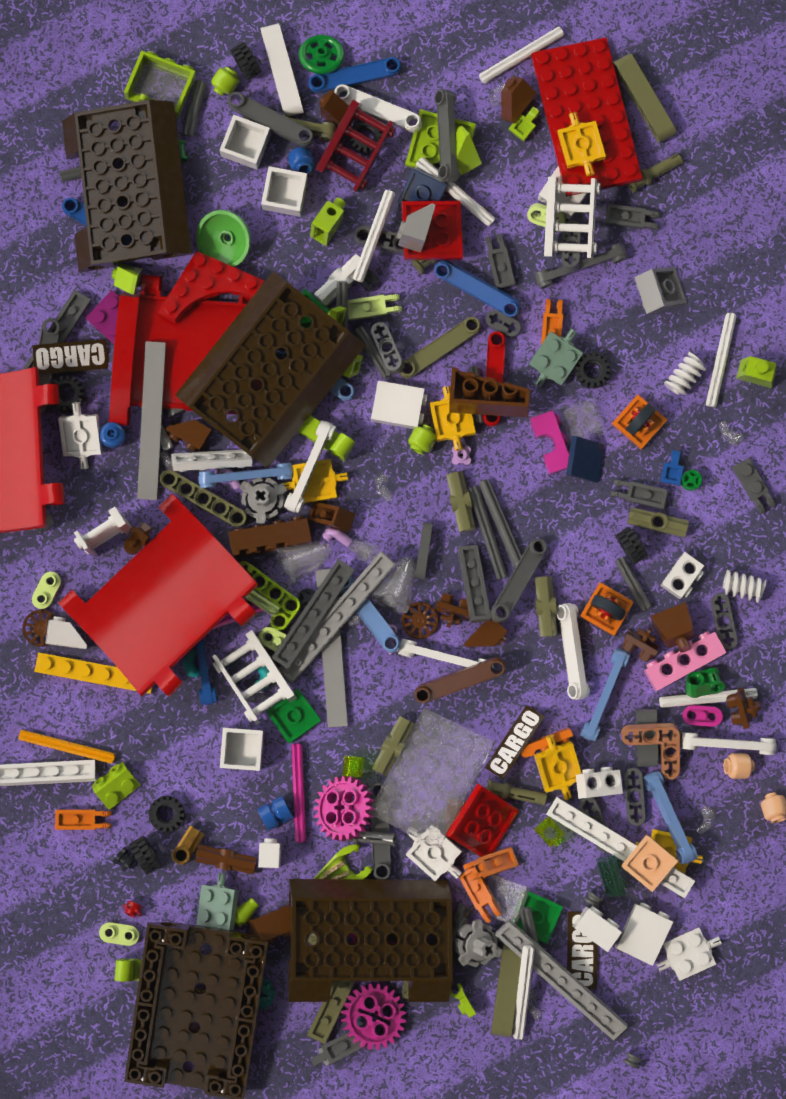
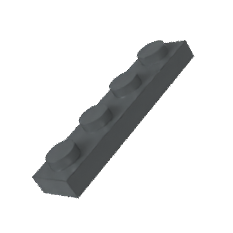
(474, 583)

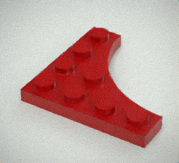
(205, 279)

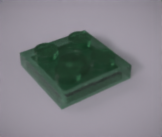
(610, 874)

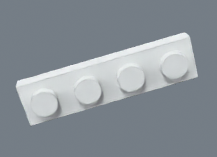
(210, 460)

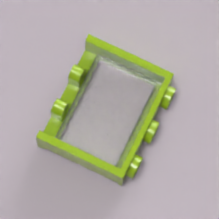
(160, 80)

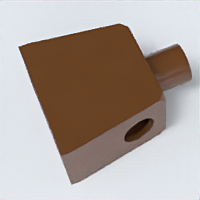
(674, 627)

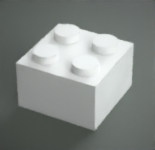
(245, 142)
(284, 191)
(241, 749)
(596, 928)

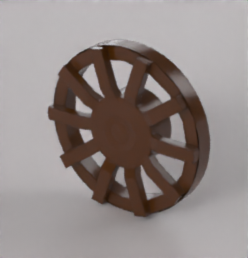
(420, 620)
(39, 627)

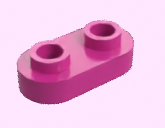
(701, 717)

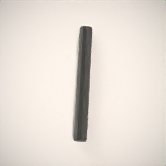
(500, 521)
(487, 533)

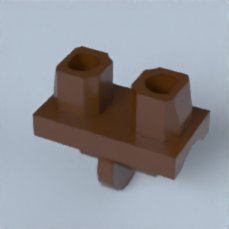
(137, 538)
(444, 606)
(648, 648)
(746, 708)

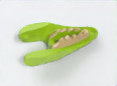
(338, 868)

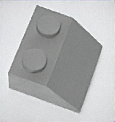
(415, 228)
(660, 289)

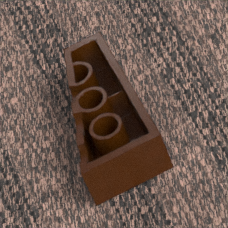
(486, 396)
(269, 537)
(271, 925)

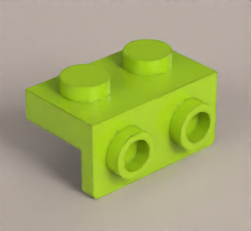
(115, 785)

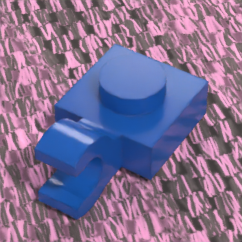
(672, 471)

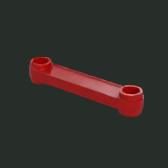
(495, 366)

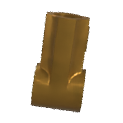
(188, 843)

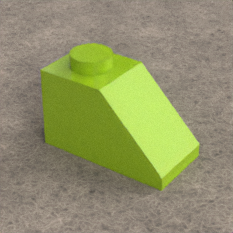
(465, 151)
(127, 277)

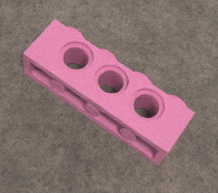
(713, 650)

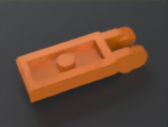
(552, 321)
(561, 736)
(79, 819)
(493, 864)
(480, 894)

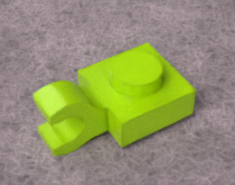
(523, 126)
(464, 1006)

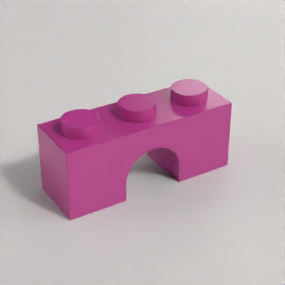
(548, 426)

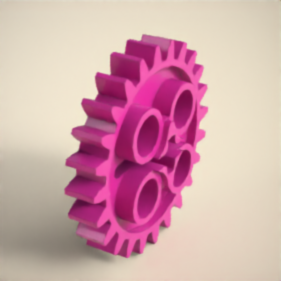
(344, 808)
(367, 1034)

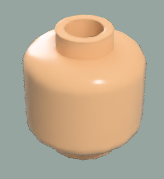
(738, 766)
(774, 807)

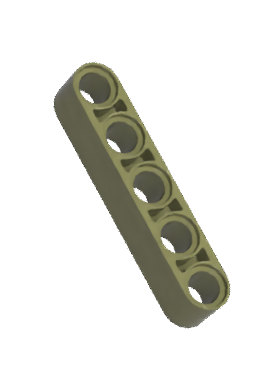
(644, 97)
(193, 497)
(506, 993)

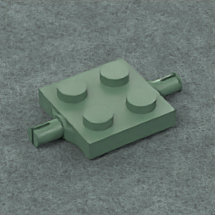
(556, 358)
(217, 905)

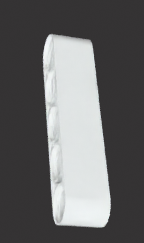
(281, 70)

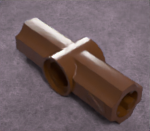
(226, 859)

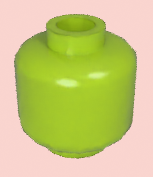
(225, 81)
(422, 439)

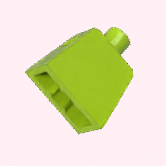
(327, 221)
(757, 371)

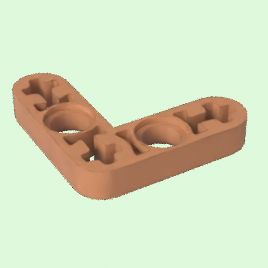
(665, 741)

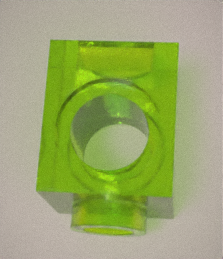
(353, 766)
(543, 825)

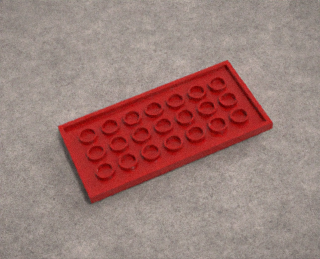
(585, 82)

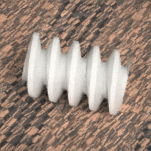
(685, 374)
(743, 586)

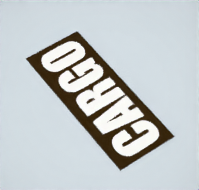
(70, 356)
(514, 742)
(581, 954)

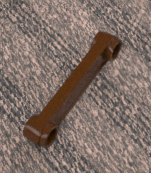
(460, 680)

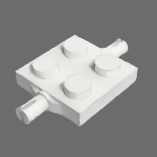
(80, 435)
(435, 860)
(689, 954)

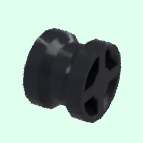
(369, 280)
(305, 596)
(124, 859)

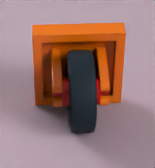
(639, 422)
(606, 609)

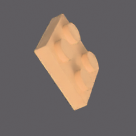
(649, 863)

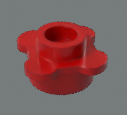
(132, 909)

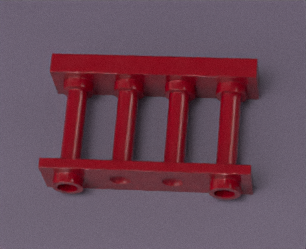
(336, 146)

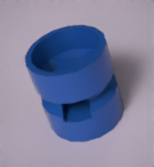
(275, 813)

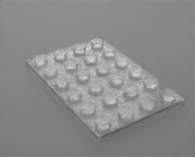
(431, 778)

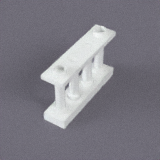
(554, 207)
(116, 524)
(262, 660)

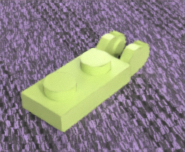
(372, 307)

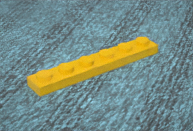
(82, 671)

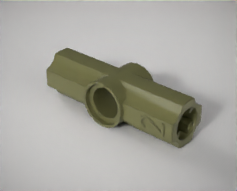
(460, 501)
(645, 518)
(545, 606)
(393, 746)

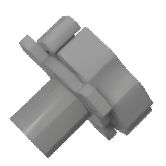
(253, 490)
(478, 945)

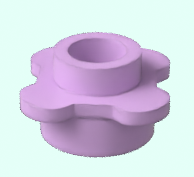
(460, 460)

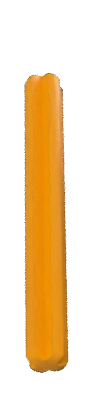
(67, 746)

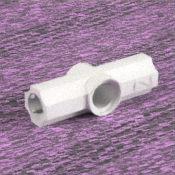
(328, 291)

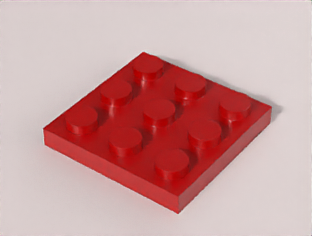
(444, 232)
(482, 821)

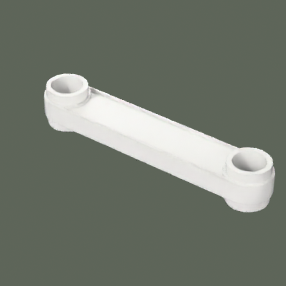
(381, 109)
(324, 432)
(409, 648)
(577, 688)
(765, 746)

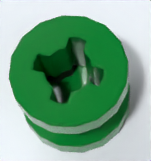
(694, 478)

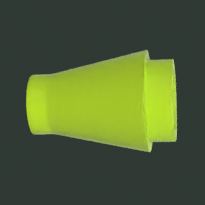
(245, 911)

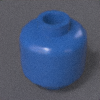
(301, 160)
(119, 435)

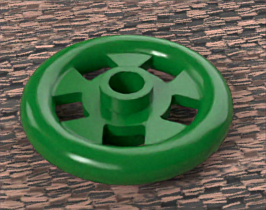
(322, 40)

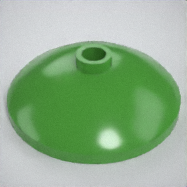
(213, 240)

